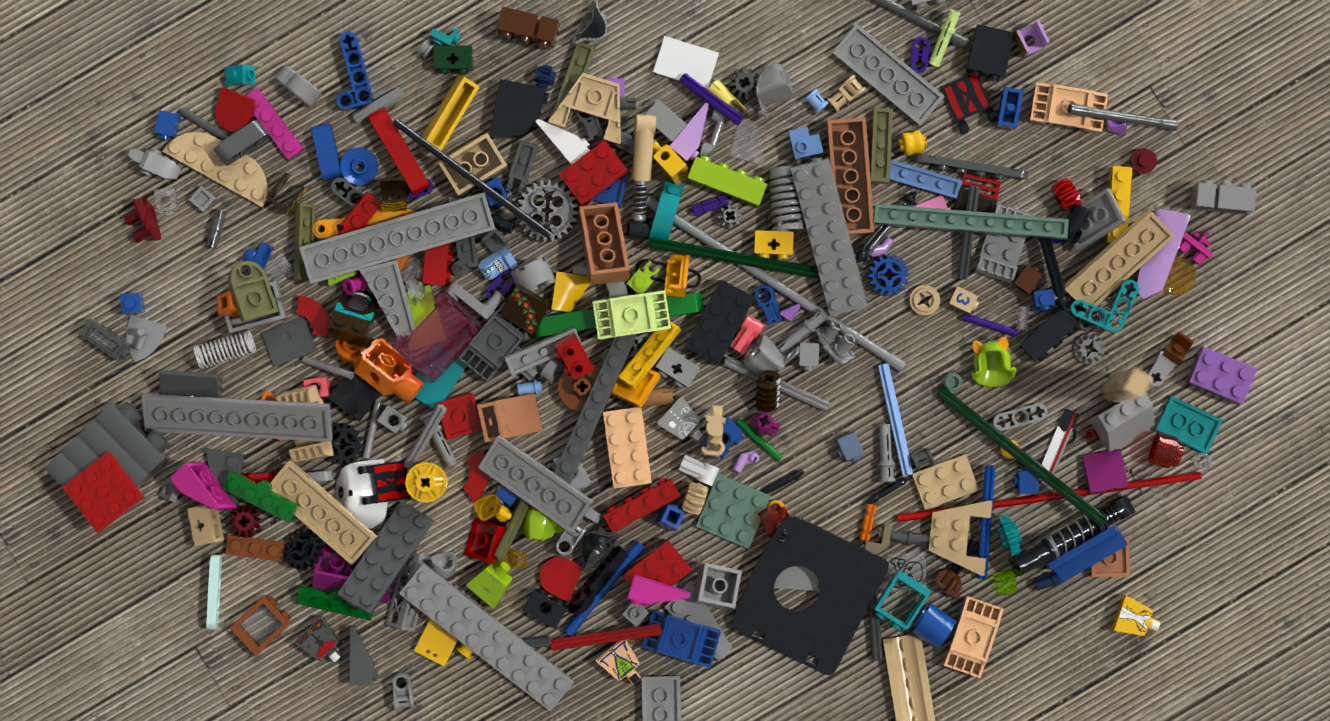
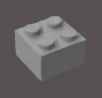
(717, 586)

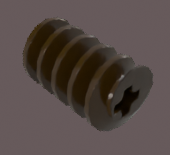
(768, 391)

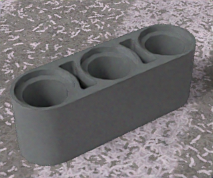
(241, 142)

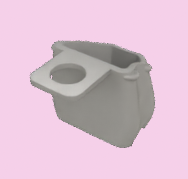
(773, 86)
(765, 355)

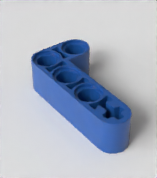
(353, 70)

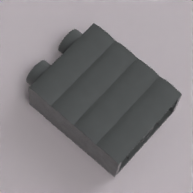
(120, 434)

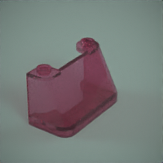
(438, 338)

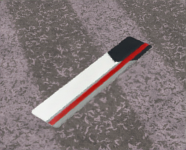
(1060, 440)

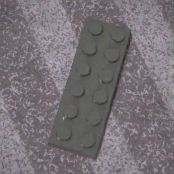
(385, 558)

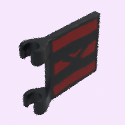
(966, 99)
(387, 482)

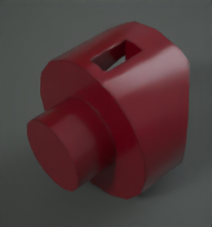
(1143, 161)

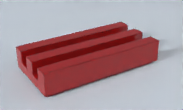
(985, 180)

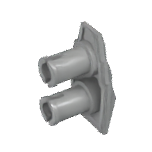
(836, 347)

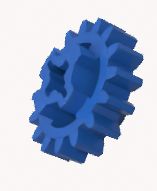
(888, 283)

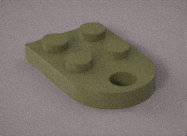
(251, 292)

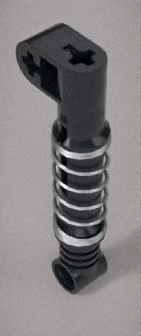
(1080, 531)

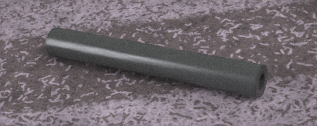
(204, 124)

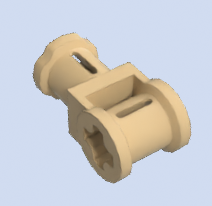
(849, 91)

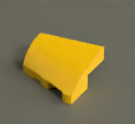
(568, 291)

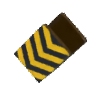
(393, 186)
(278, 187)

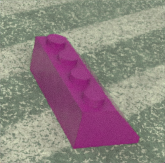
(334, 570)

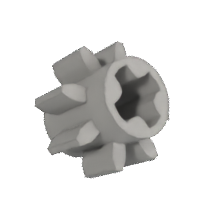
(724, 216)

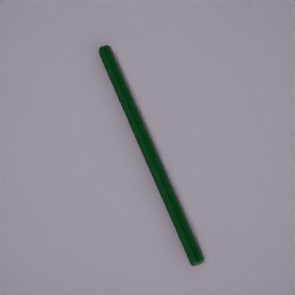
(734, 257)
(1021, 456)

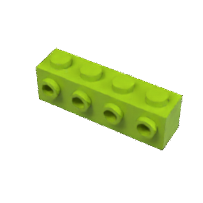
(727, 181)

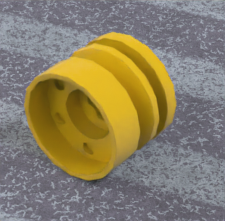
(438, 482)

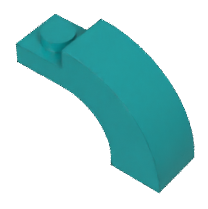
(666, 211)

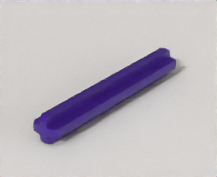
(711, 99)

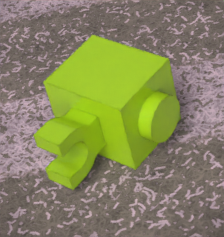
(641, 280)

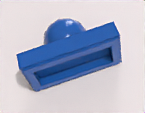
(258, 256)

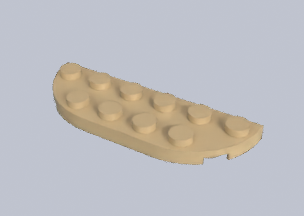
(241, 176)

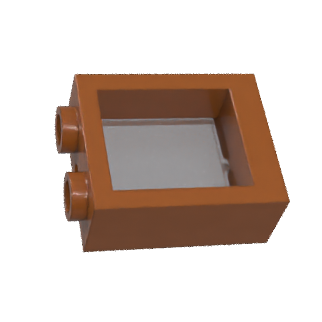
(261, 624)

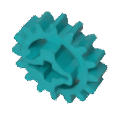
(1009, 535)

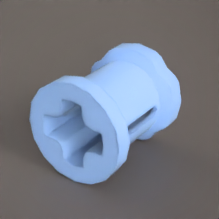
(816, 101)

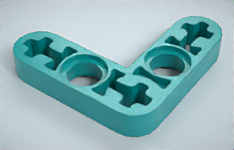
(1106, 315)

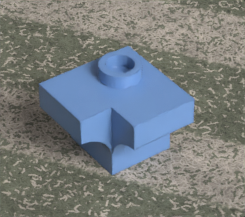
(803, 145)

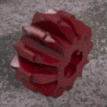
(240, 516)

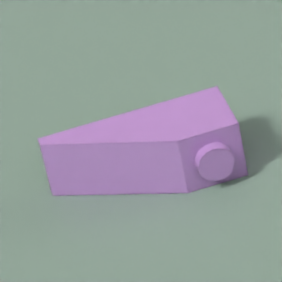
(689, 139)

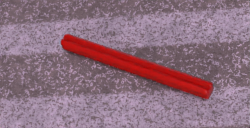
(606, 637)

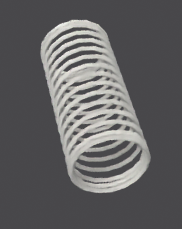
(249, 342)

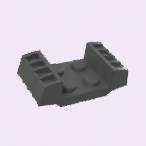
(491, 344)

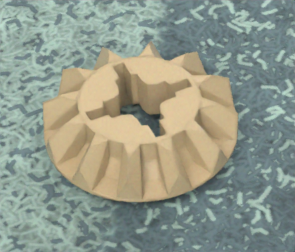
(933, 302)

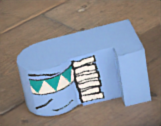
(497, 263)

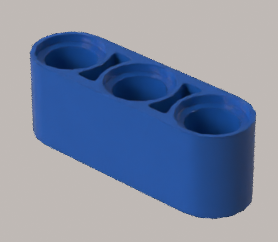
(326, 151)

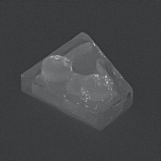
(746, 144)

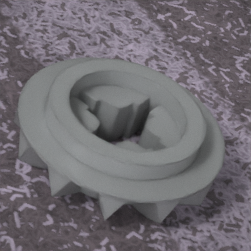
(1081, 353)

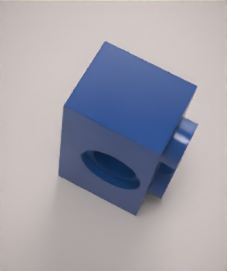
(1009, 108)
(733, 432)

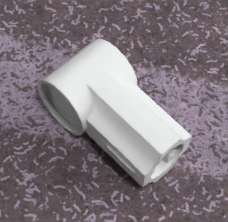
(702, 471)

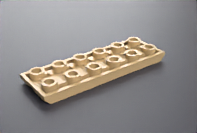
(908, 678)

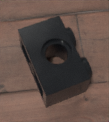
(533, 608)

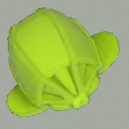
(539, 526)

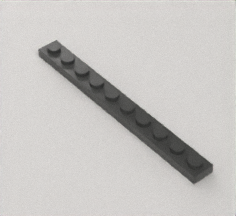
(594, 407)

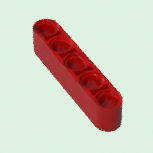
(399, 151)

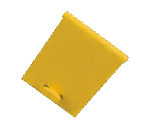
(436, 643)

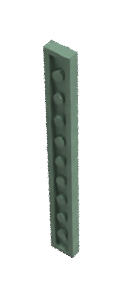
(971, 221)

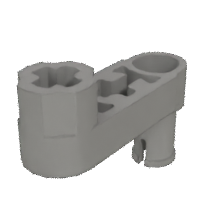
(485, 310)

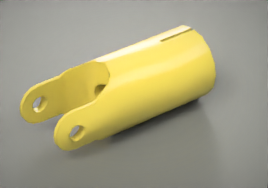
(724, 94)

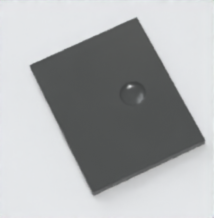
(289, 341)

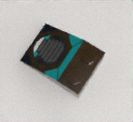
(353, 317)

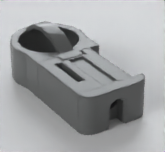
(591, 126)

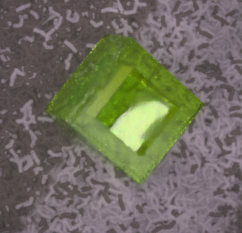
(1005, 582)

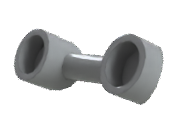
(707, 147)

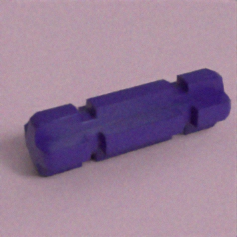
(710, 205)

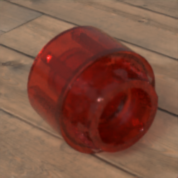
(1165, 450)

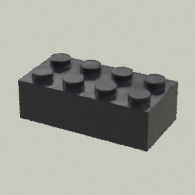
(719, 322)

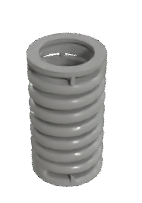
(780, 193)

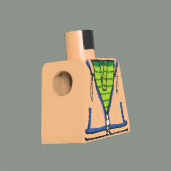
(620, 662)

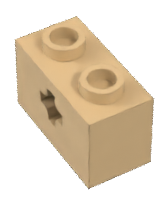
(205, 525)

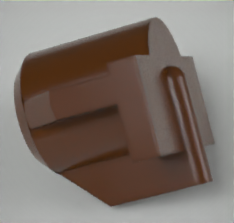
(949, 582)

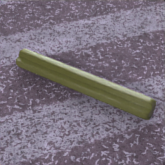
(512, 529)

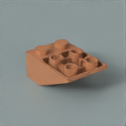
(509, 417)

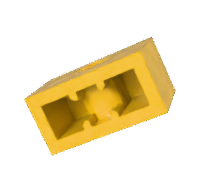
(783, 238)

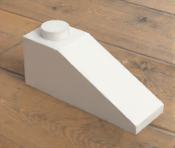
(567, 143)

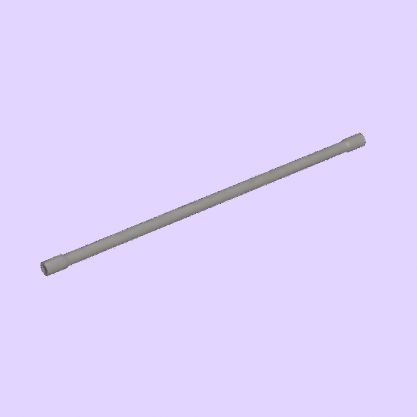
(889, 358)

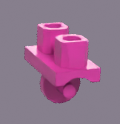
(1202, 252)

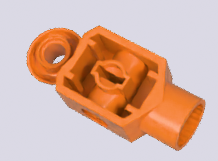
(381, 368)

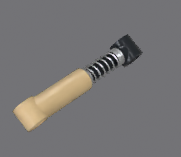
(641, 173)

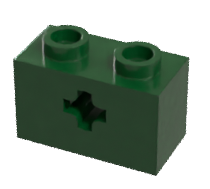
(445, 53)

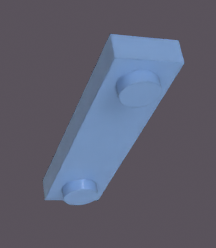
(925, 179)

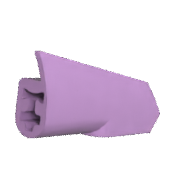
(1156, 270)

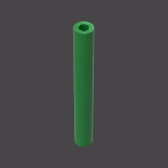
(759, 440)

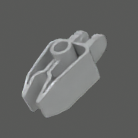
(154, 163)

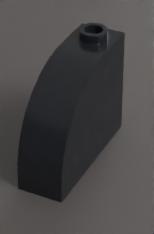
(516, 109)

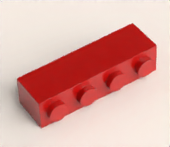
(436, 265)

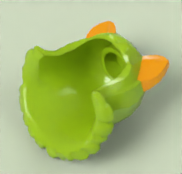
(992, 363)

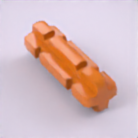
(867, 523)

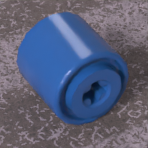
(933, 626)

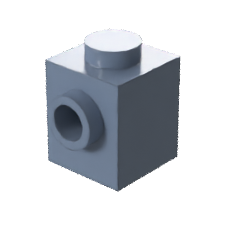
(849, 447)

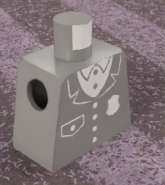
(681, 421)

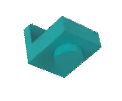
(440, 38)
(239, 75)

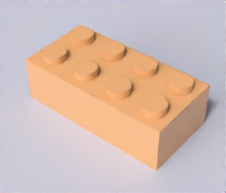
(627, 447)

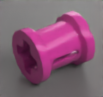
(358, 283)

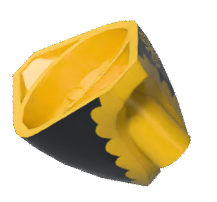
(492, 509)

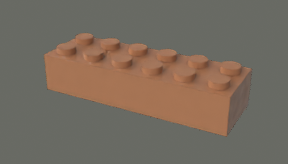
(851, 172)

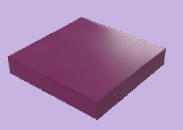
(1105, 471)

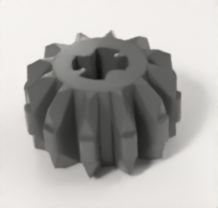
(741, 77)

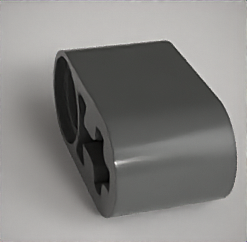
(348, 186)

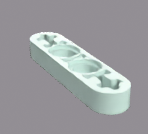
(214, 592)

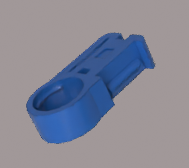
(771, 307)

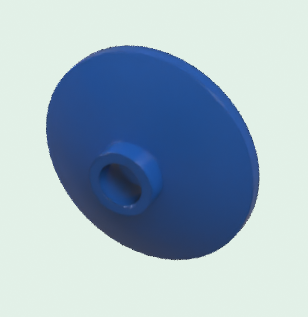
(361, 157)

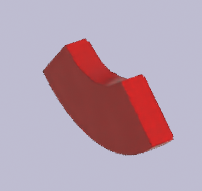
(314, 314)
(477, 479)

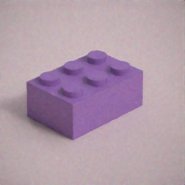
(1221, 375)

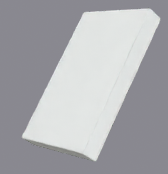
(681, 57)

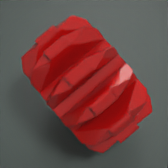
(1065, 194)

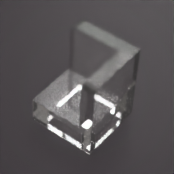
(279, 267)

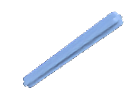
(895, 419)

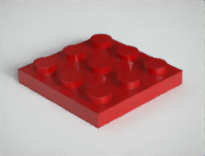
(103, 492)

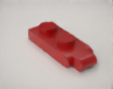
(360, 214)

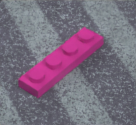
(275, 126)

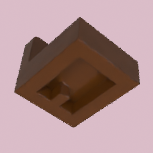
(1178, 348)

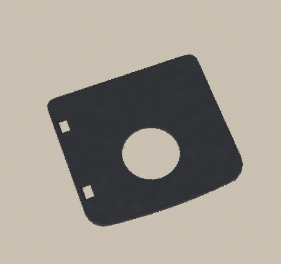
(847, 586)

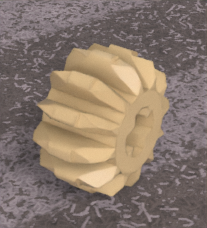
(694, 498)

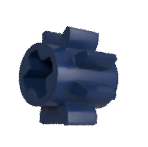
(545, 76)

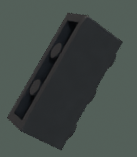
(1049, 335)

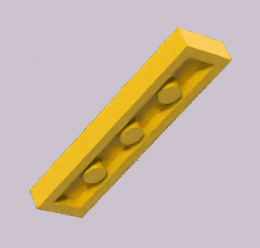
(648, 355)

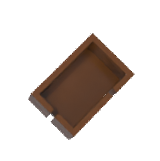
(527, 28)

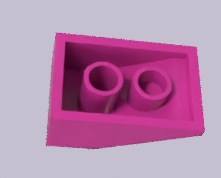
(201, 485)
(650, 591)

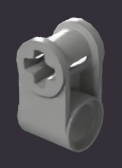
(1161, 367)
(572, 539)
(403, 694)

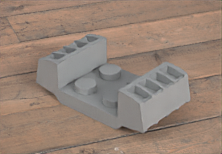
(1001, 252)

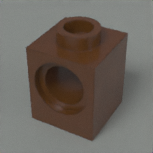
(1027, 279)

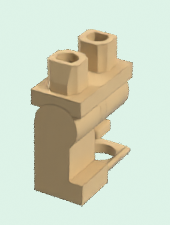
(715, 431)

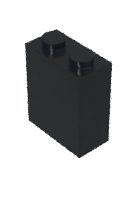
(989, 53)

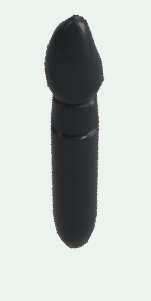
(782, 482)
(887, 490)

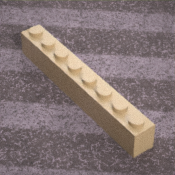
(1125, 385)

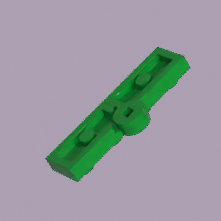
(260, 496)
(329, 602)

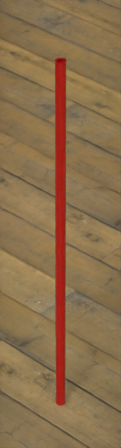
(1056, 496)

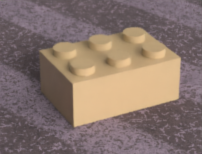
(480, 159)

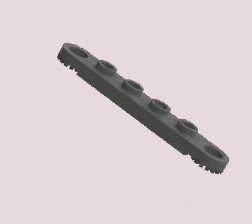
(978, 168)

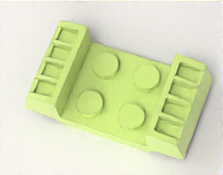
(631, 314)

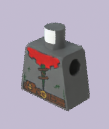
(320, 641)

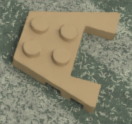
(596, 98)
(951, 532)

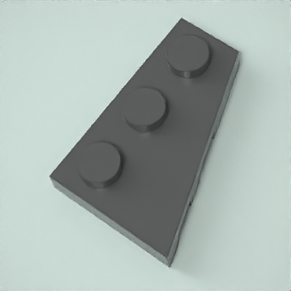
(221, 463)

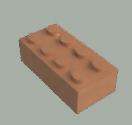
(603, 243)

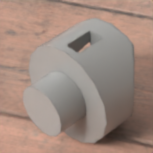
(550, 368)
(444, 564)

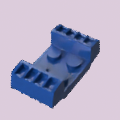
(683, 639)

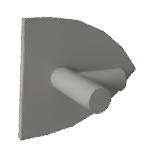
(143, 337)

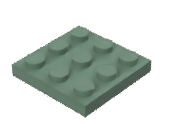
(733, 511)

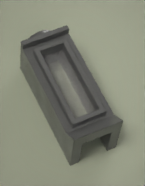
(105, 339)

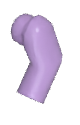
(745, 458)

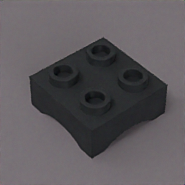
(354, 395)

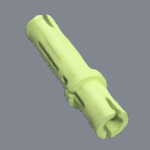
(944, 37)

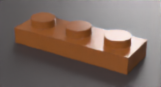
(255, 548)

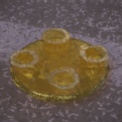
(1180, 277)

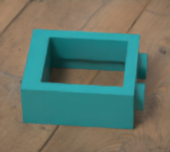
(925, 592)

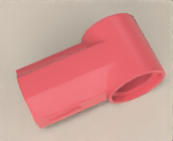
(749, 330)

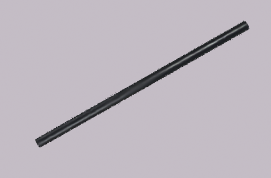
(472, 178)

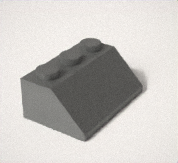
(190, 383)

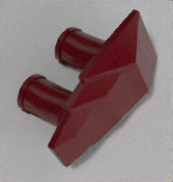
(146, 213)

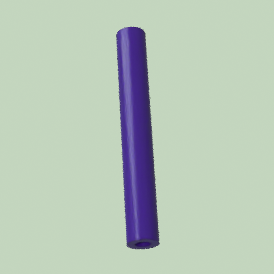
(989, 324)

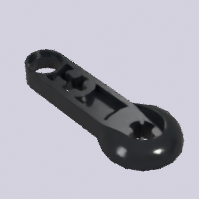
(584, 598)

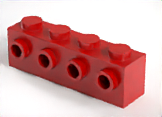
(642, 505)

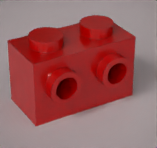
(574, 356)

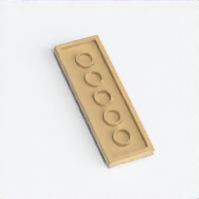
(1119, 259)
(323, 513)

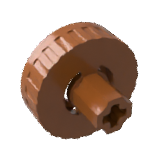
(568, 388)

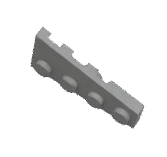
(389, 290)
(698, 614)

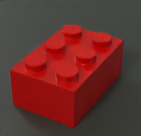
(594, 173)
(661, 565)

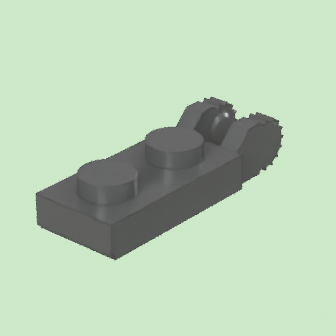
(522, 165)

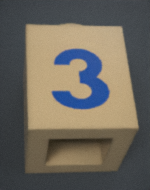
(963, 300)

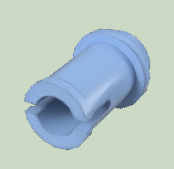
(530, 387)

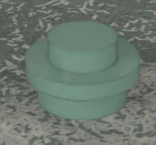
(952, 382)

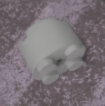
(534, 275)

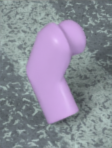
(883, 248)

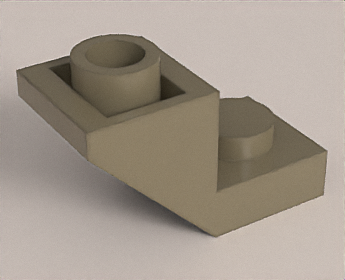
(884, 535)

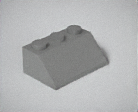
(1123, 421)

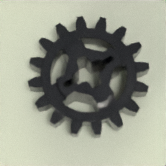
(345, 435)
(303, 549)

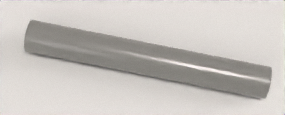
(328, 367)
(372, 430)

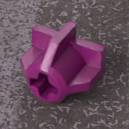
(765, 423)

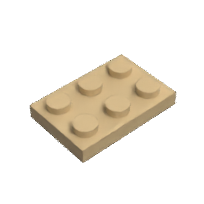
(945, 482)

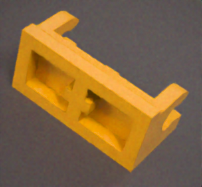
(676, 275)

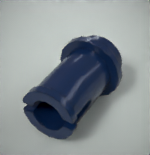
(1047, 581)

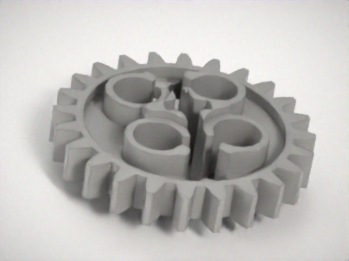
(565, 211)

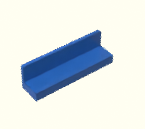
(1088, 553)

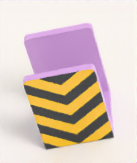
(1037, 33)

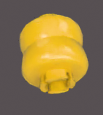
(912, 143)

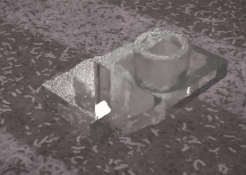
(415, 288)

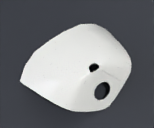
(362, 486)

